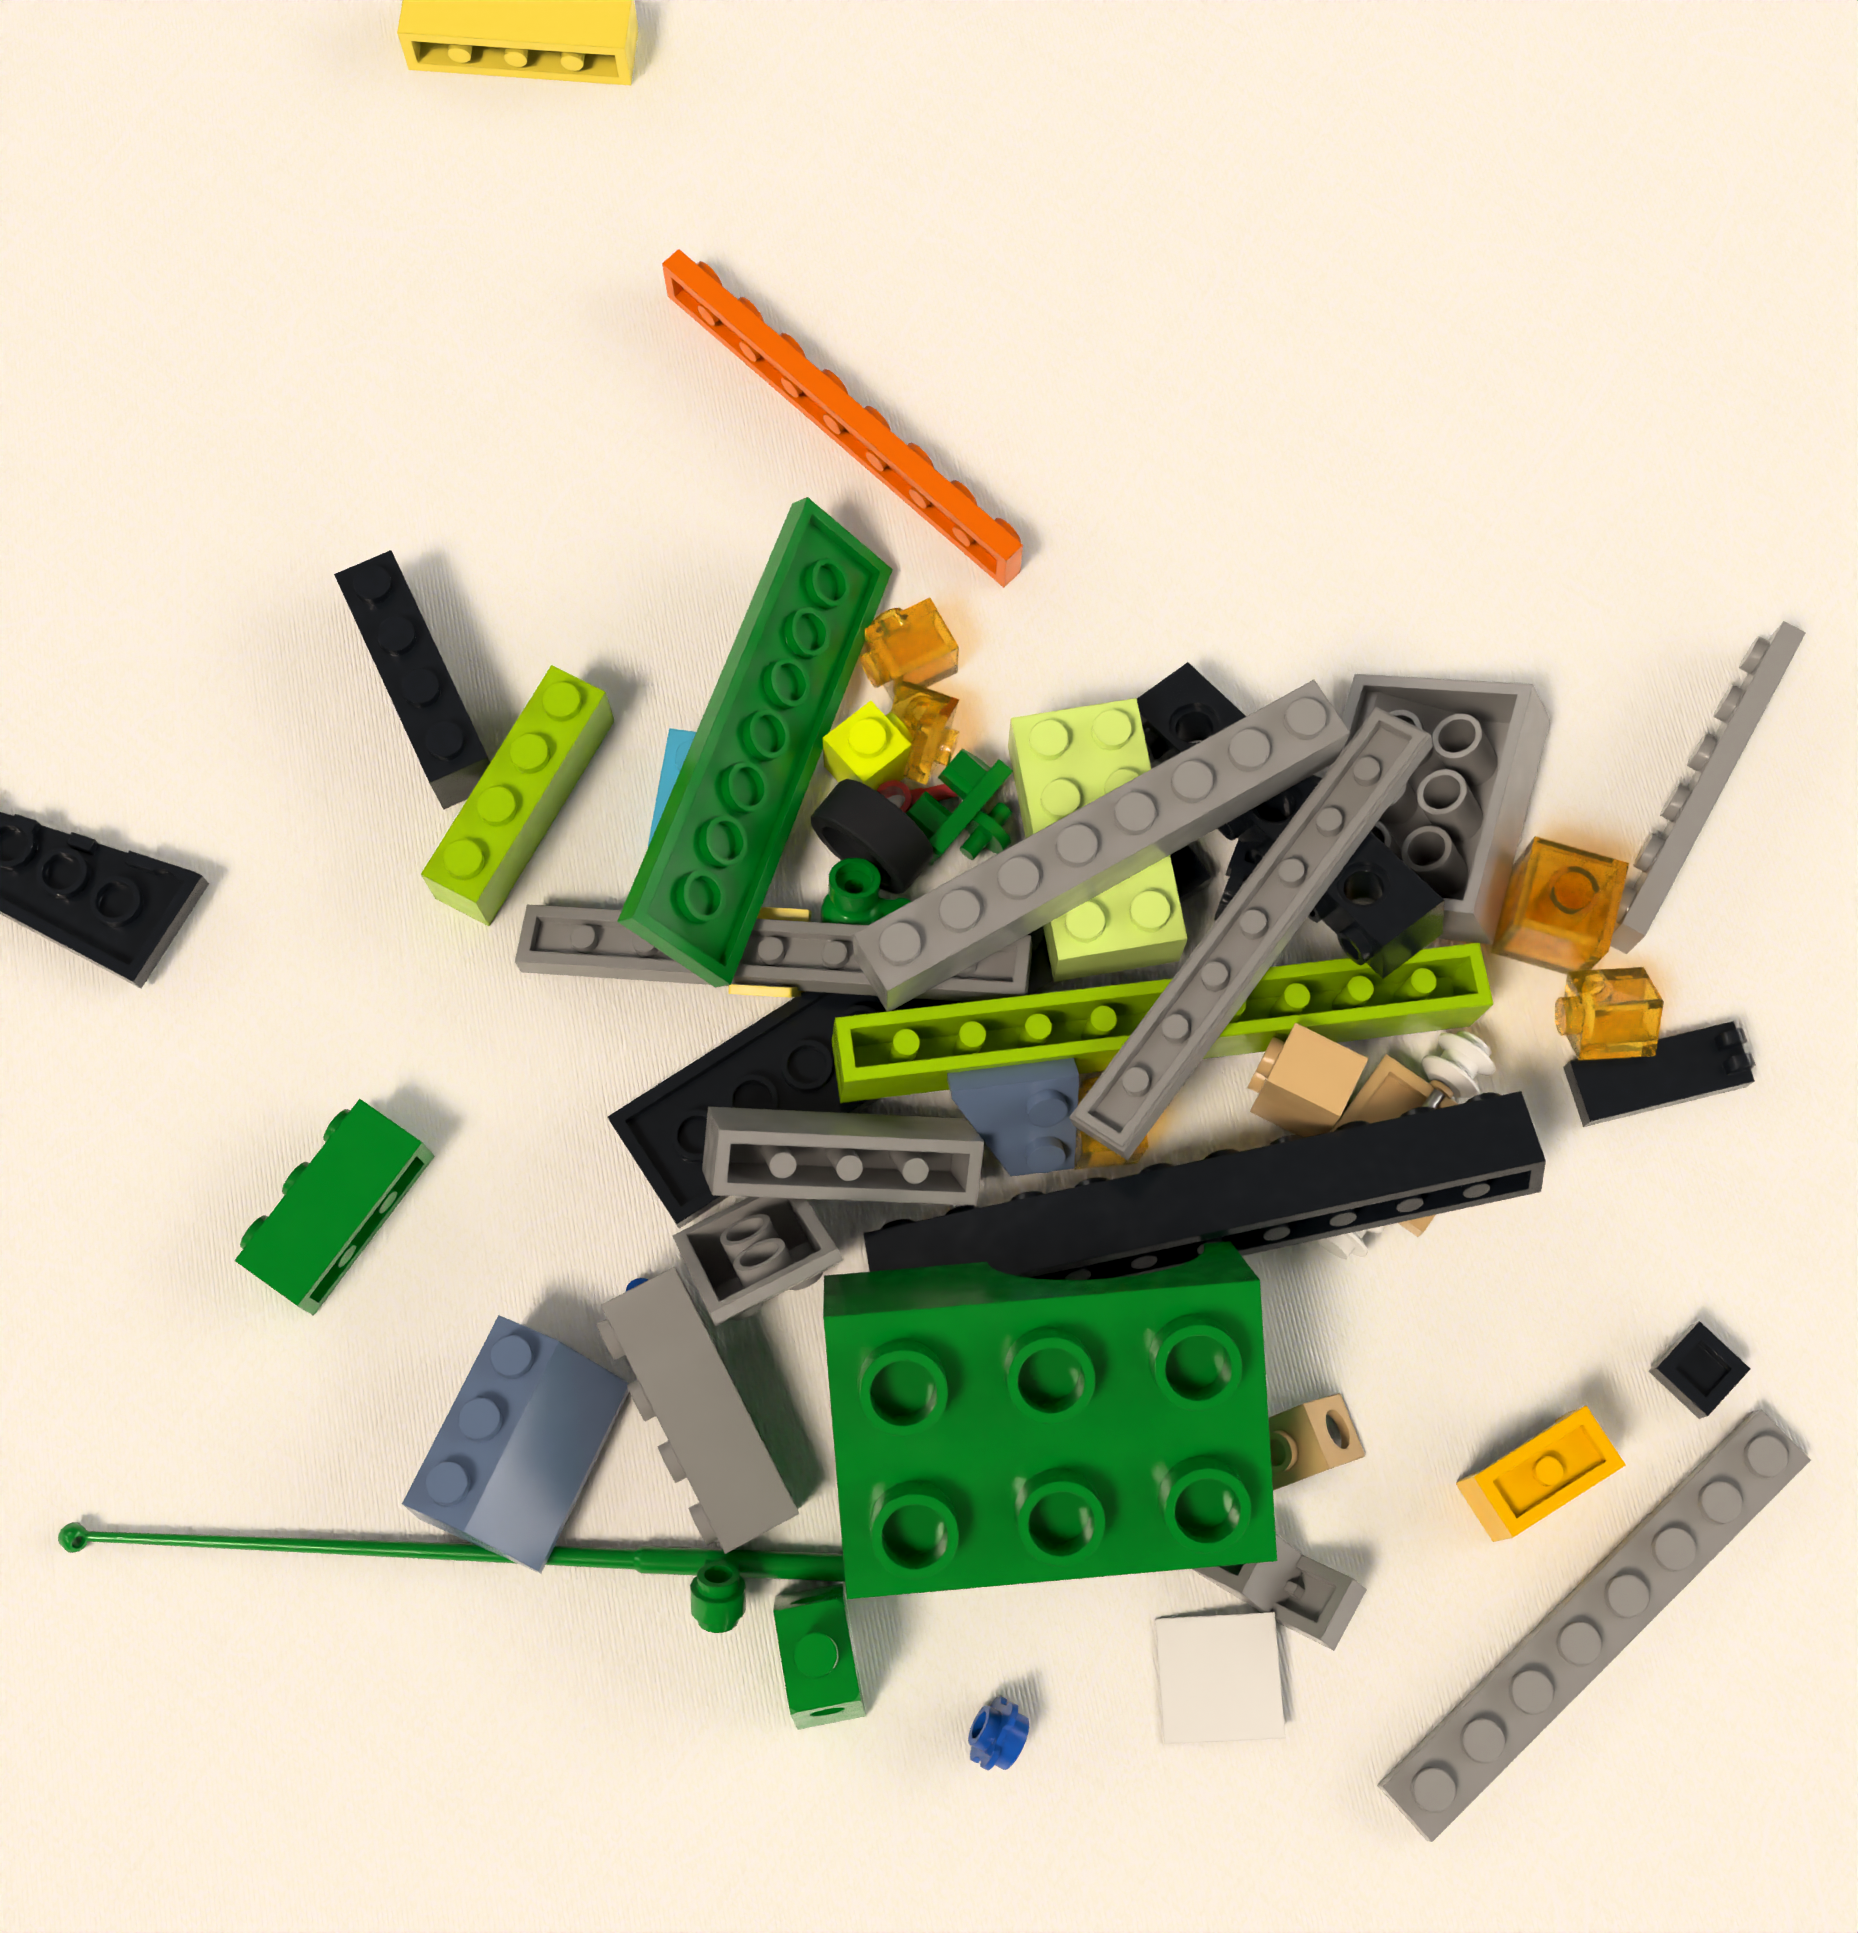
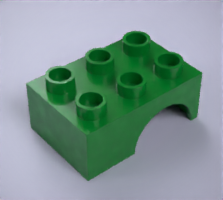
(1047, 1424)

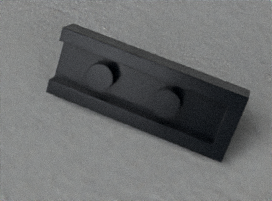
(1681, 1071)

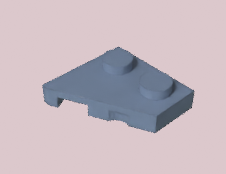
(1022, 1112)

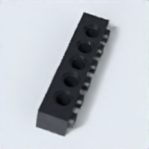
(1405, 907)

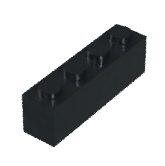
(415, 677)

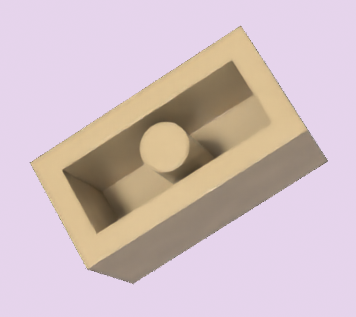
(1305, 1082)

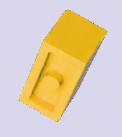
(1541, 1475)

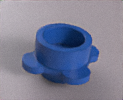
(998, 1735)

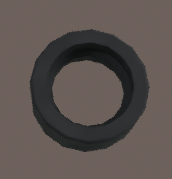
(868, 826)

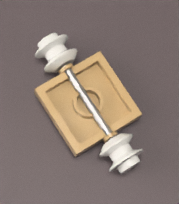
(1396, 1090)

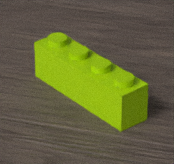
(519, 795)

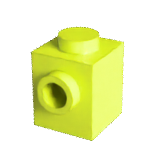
(868, 747)

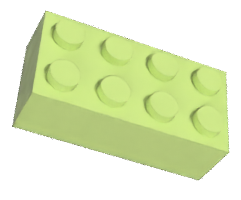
(1061, 766)

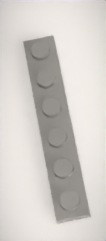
(1713, 764)

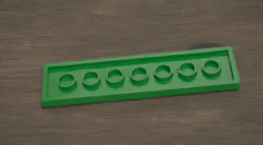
(756, 747)

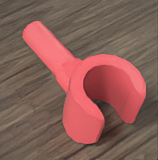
(896, 787)

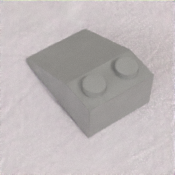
(755, 1254)

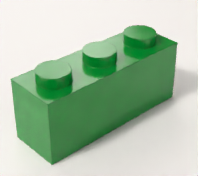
(333, 1206)

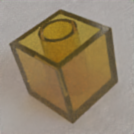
(1560, 907)

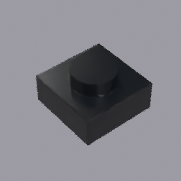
(1699, 1370)

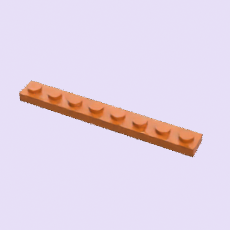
(856, 429)

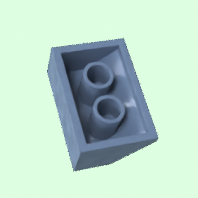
(517, 1445)

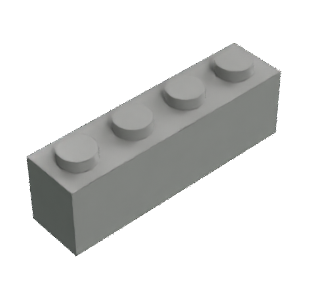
(841, 1156)
(699, 1411)

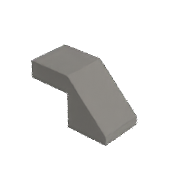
(1299, 1591)

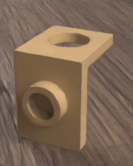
(1303, 1444)

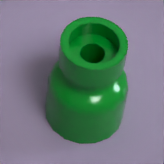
(855, 894)

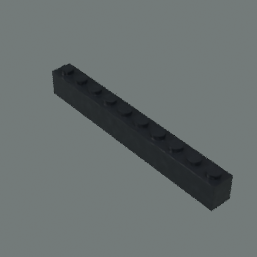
(1253, 1197)

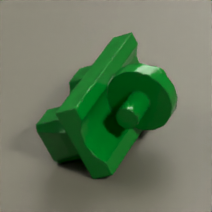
(975, 785)

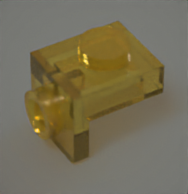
(930, 722)

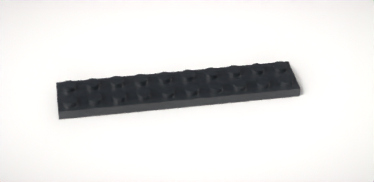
(777, 1066)

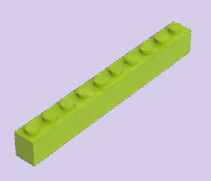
(1335, 998)

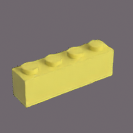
(522, 38)

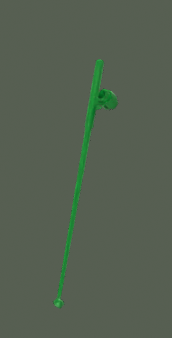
(716, 1591)

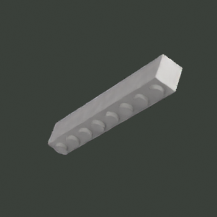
(1099, 845)

